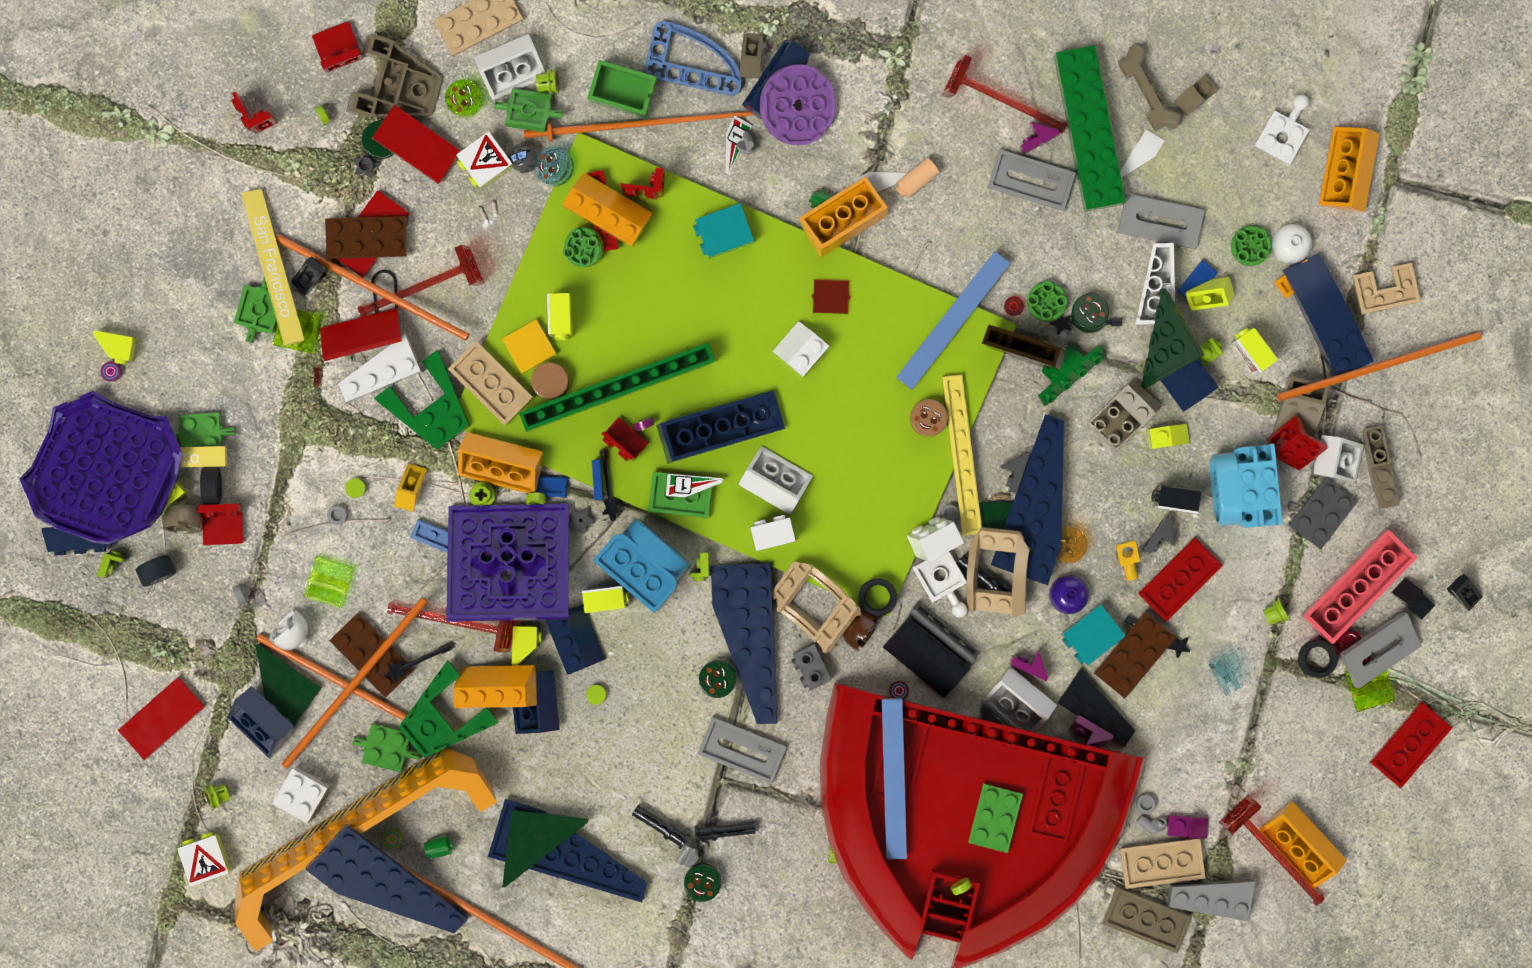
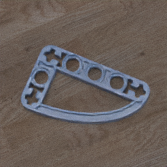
(684, 71)

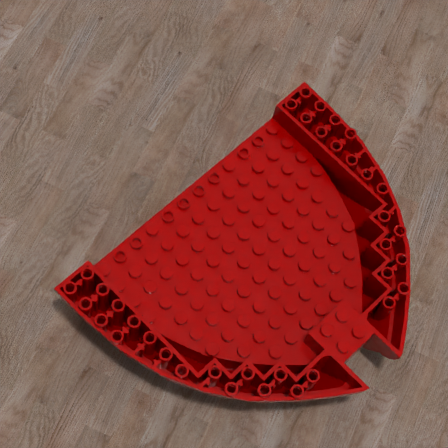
(1060, 844)

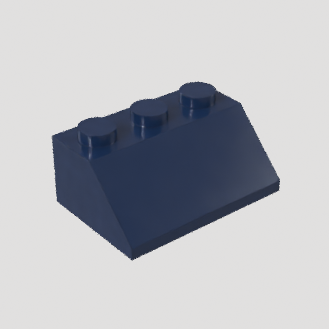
(1189, 385)
(60, 542)
(576, 640)
(544, 715)
(260, 721)

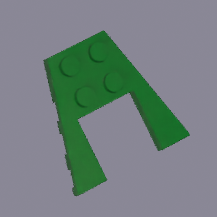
(441, 419)
(429, 729)

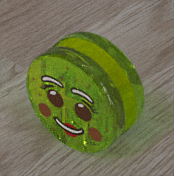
(464, 98)

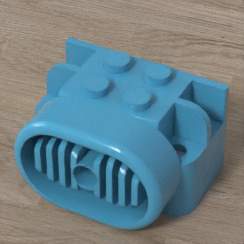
(643, 564)

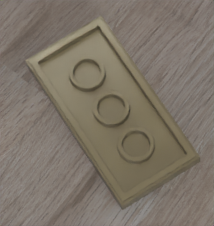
(1146, 919)

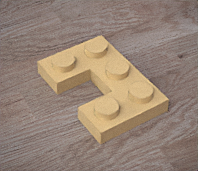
(1402, 294)

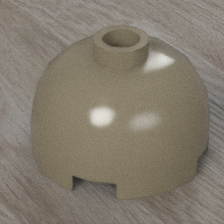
(182, 518)

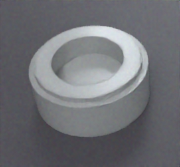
(950, 512)
(337, 515)
(239, 594)
(1145, 804)

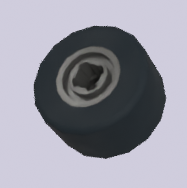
(155, 570)

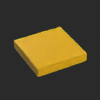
(529, 346)

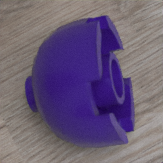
(1062, 588)

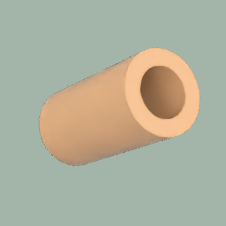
(917, 178)

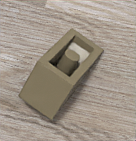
(751, 56)

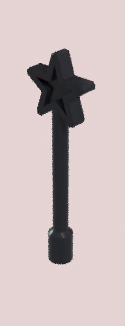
(1064, 323)
(610, 504)
(1177, 645)
(397, 670)

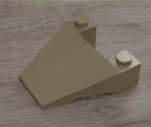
(398, 82)

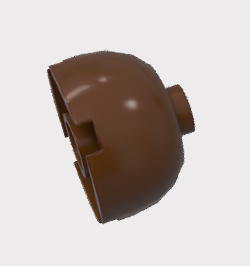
(860, 630)

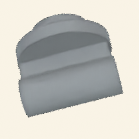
(747, 146)
(687, 856)

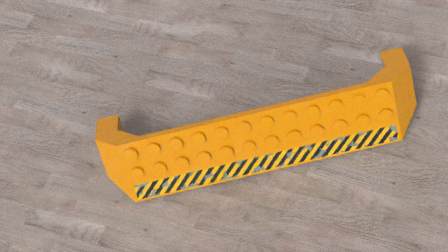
(441, 769)

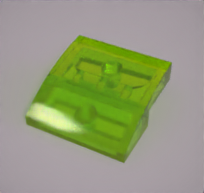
(310, 326)
(329, 582)
(1372, 694)

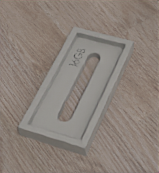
(1009, 161)
(1132, 226)
(1354, 655)
(713, 751)

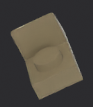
(1195, 95)

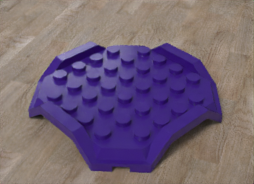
(103, 470)

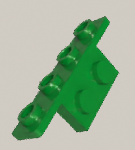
(1072, 368)

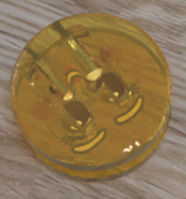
(1073, 545)

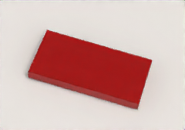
(416, 144)
(377, 207)
(360, 334)
(1179, 579)
(161, 718)
(1410, 744)

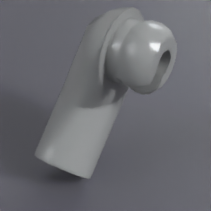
(1152, 826)

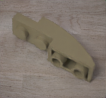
(1380, 467)

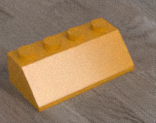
(1349, 168)
(607, 209)
(843, 216)
(499, 463)
(496, 686)
(1303, 845)

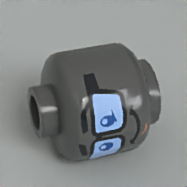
(523, 157)

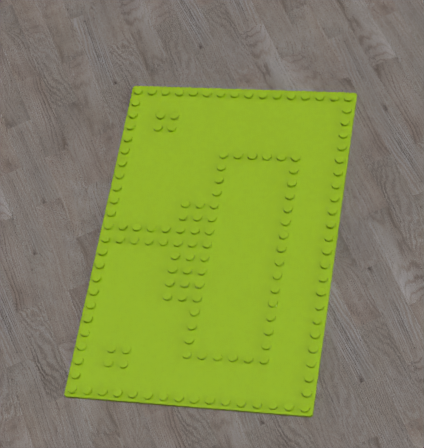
(840, 420)

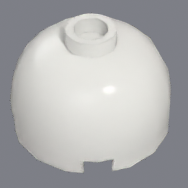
(1291, 243)
(291, 631)

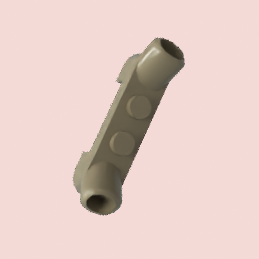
(1132, 67)

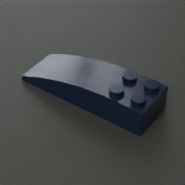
(1327, 316)
(720, 427)

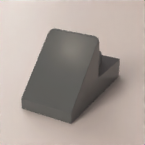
(1017, 466)
(1164, 532)

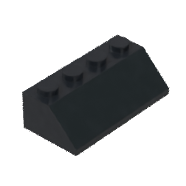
(926, 657)

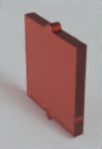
(831, 296)

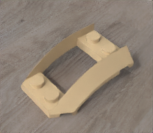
(993, 600)
(836, 623)

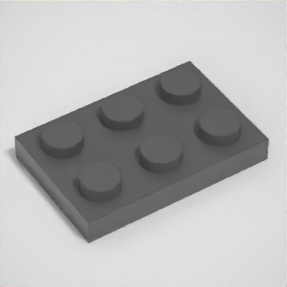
(1322, 513)

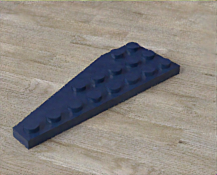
(1039, 505)
(745, 615)
(573, 860)
(367, 874)

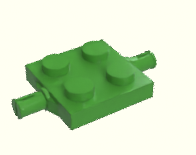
(528, 110)
(256, 311)
(202, 430)
(385, 748)

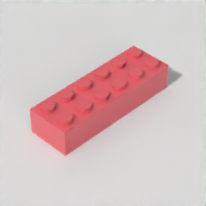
(1358, 586)

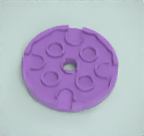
(817, 103)

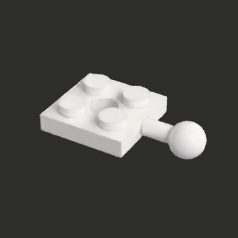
(1279, 123)
(938, 589)

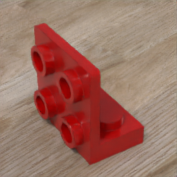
(337, 47)
(261, 120)
(656, 180)
(625, 439)
(1294, 445)
(222, 524)

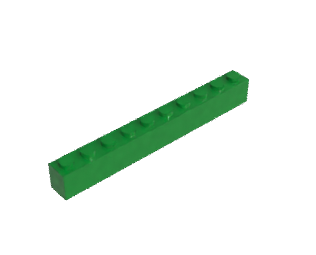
(617, 387)

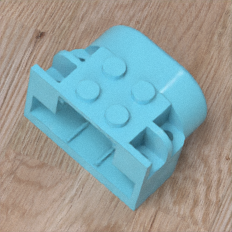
(1246, 487)

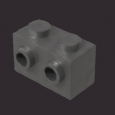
(811, 667)

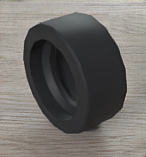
(211, 485)
(892, 601)
(1332, 661)

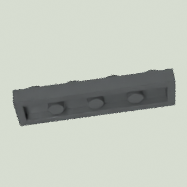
(939, 629)

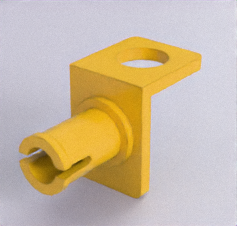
(1128, 559)

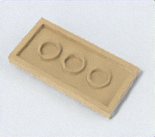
(476, 22)
(490, 383)
(1162, 863)

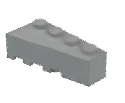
(1222, 899)

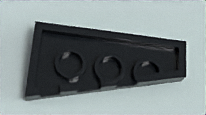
(1087, 701)

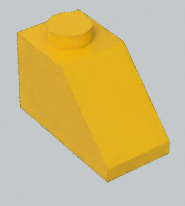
(410, 487)

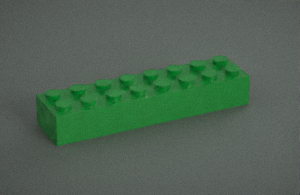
(1089, 128)

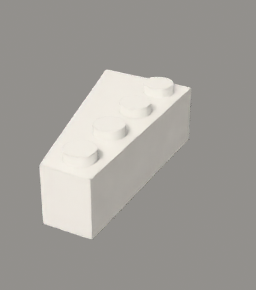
(1159, 276)
(384, 370)

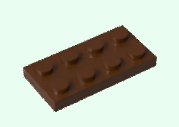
(366, 237)
(358, 643)
(1134, 655)

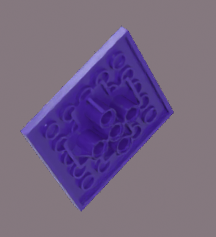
(537, 586)

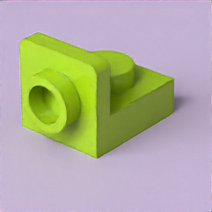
(1211, 349)
(703, 564)
(106, 566)

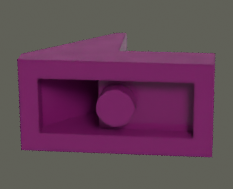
(1043, 135)
(1035, 668)
(1095, 735)
(1187, 826)

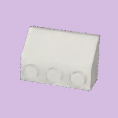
(509, 66)
(775, 480)
(1019, 702)

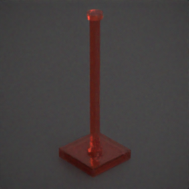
(959, 77)
(467, 266)
(503, 631)
(1240, 816)

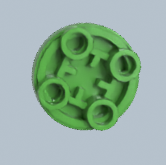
(1250, 246)
(583, 247)
(1047, 301)

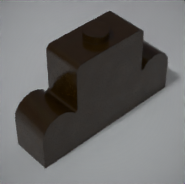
(1024, 348)

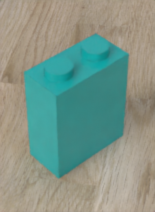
(723, 231)
(1092, 635)

